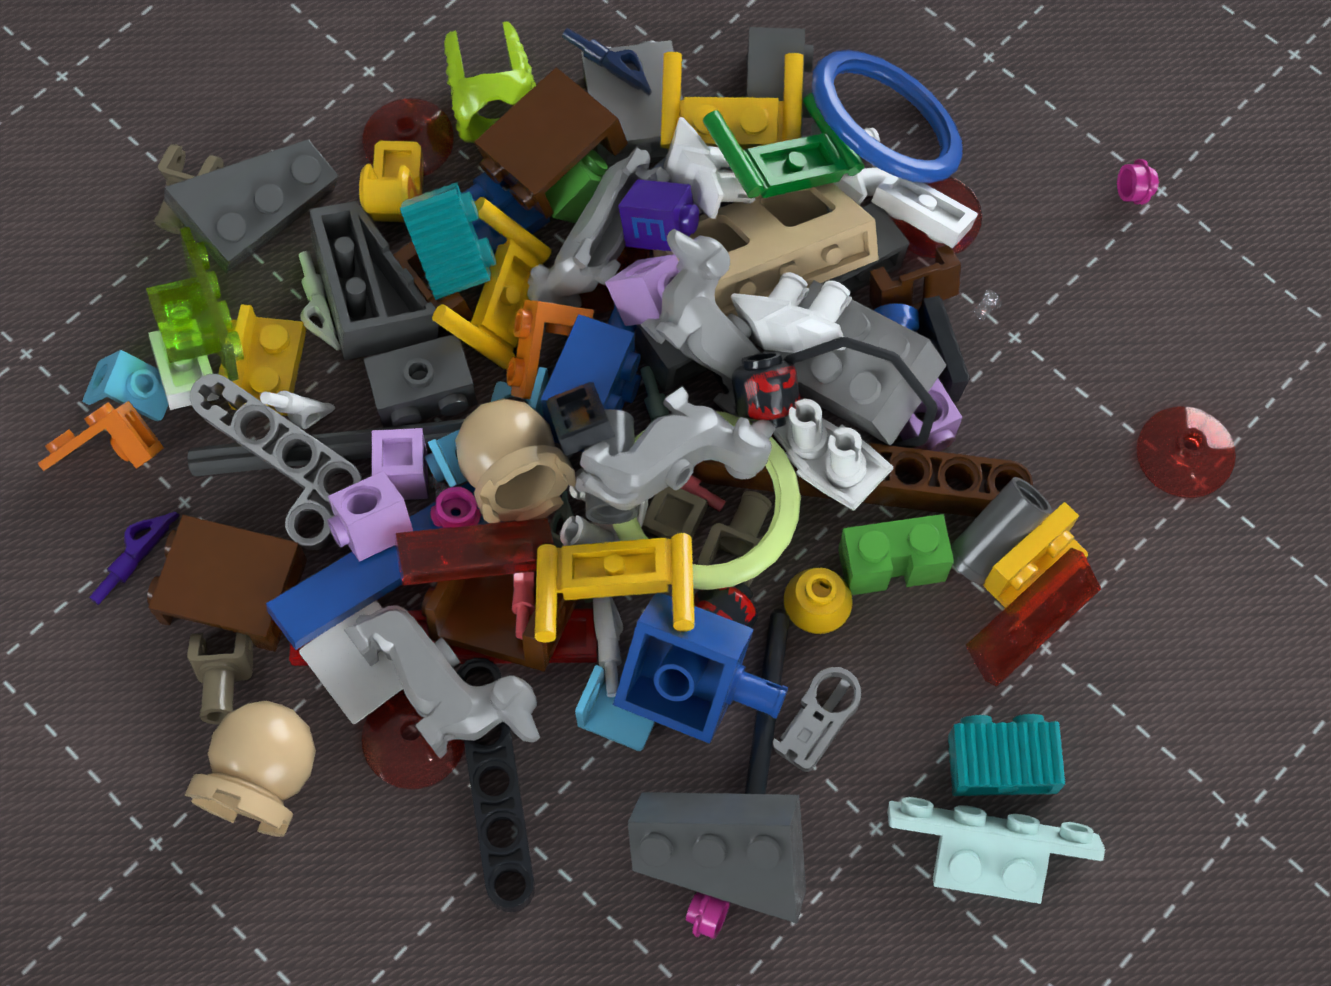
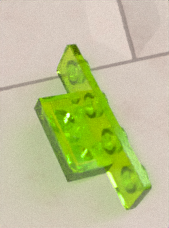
(190, 316)

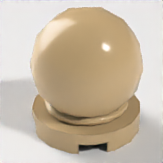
(512, 462)
(256, 763)

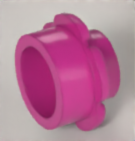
(1137, 182)
(455, 499)
(707, 915)

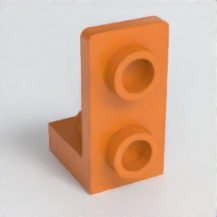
(529, 329)
(129, 433)

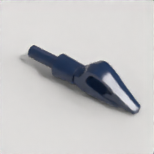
(612, 61)

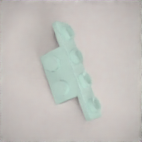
(990, 852)

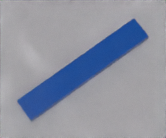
(343, 588)

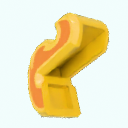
(393, 179)

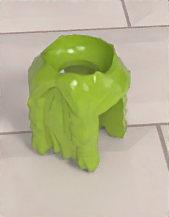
(474, 92)

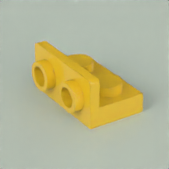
(270, 353)
(1033, 555)

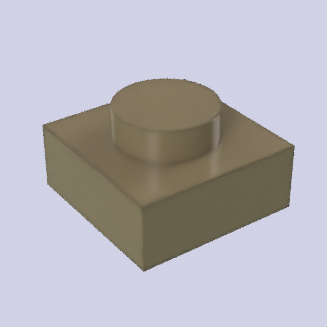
(674, 513)

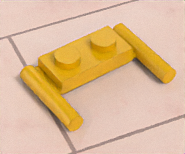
(751, 120)
(501, 297)
(613, 571)

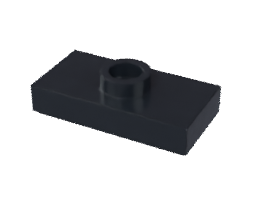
(937, 328)
(579, 418)

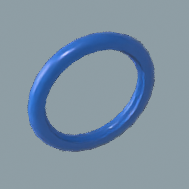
(865, 145)

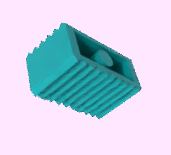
(447, 240)
(1006, 757)

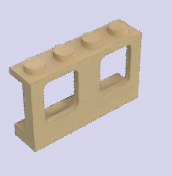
(788, 236)

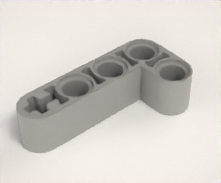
(274, 450)

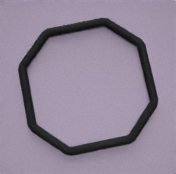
(899, 364)

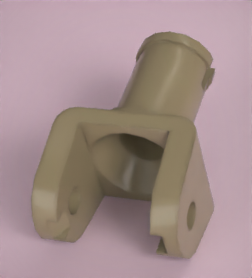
(171, 169)
(741, 533)
(219, 674)

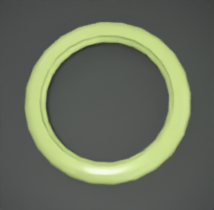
(772, 543)

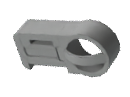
(815, 725)

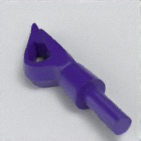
(135, 552)

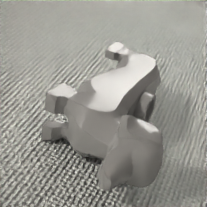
(596, 238)
(692, 317)
(670, 450)
(433, 687)

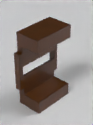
(409, 259)
(939, 280)

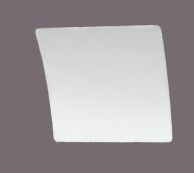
(347, 674)

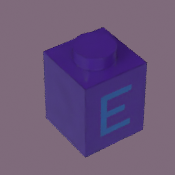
(654, 210)

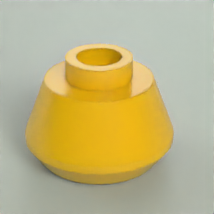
(818, 600)

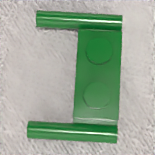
(786, 164)

